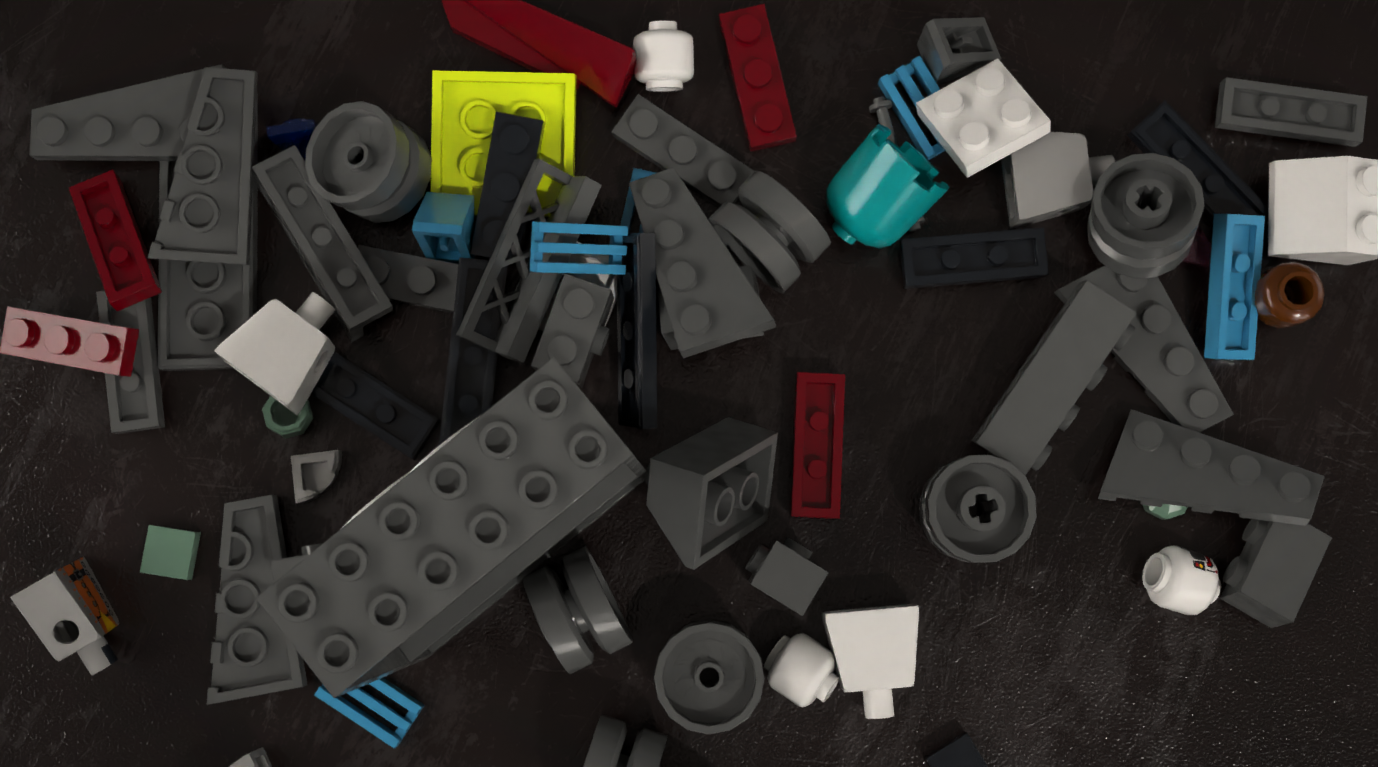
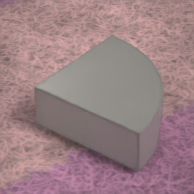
(314, 474)

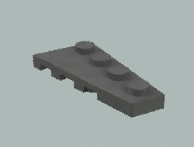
(119, 124)
(213, 178)
(697, 275)
(1161, 351)
(1190, 469)
(249, 648)

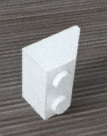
(1324, 209)

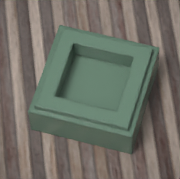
(170, 552)

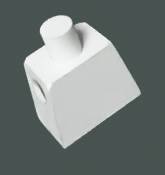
(282, 349)
(874, 652)

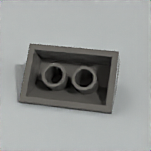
(712, 488)

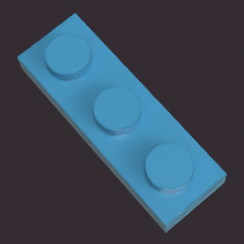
(1232, 286)

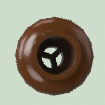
(1288, 295)

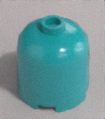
(881, 191)

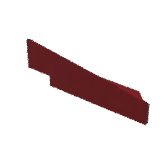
(545, 43)

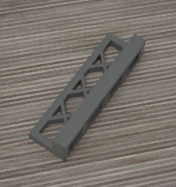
(321, 242)
(535, 288)

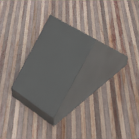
(956, 47)

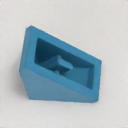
(445, 226)

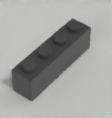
(1055, 376)

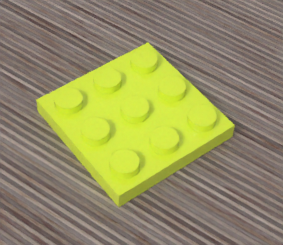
(465, 117)

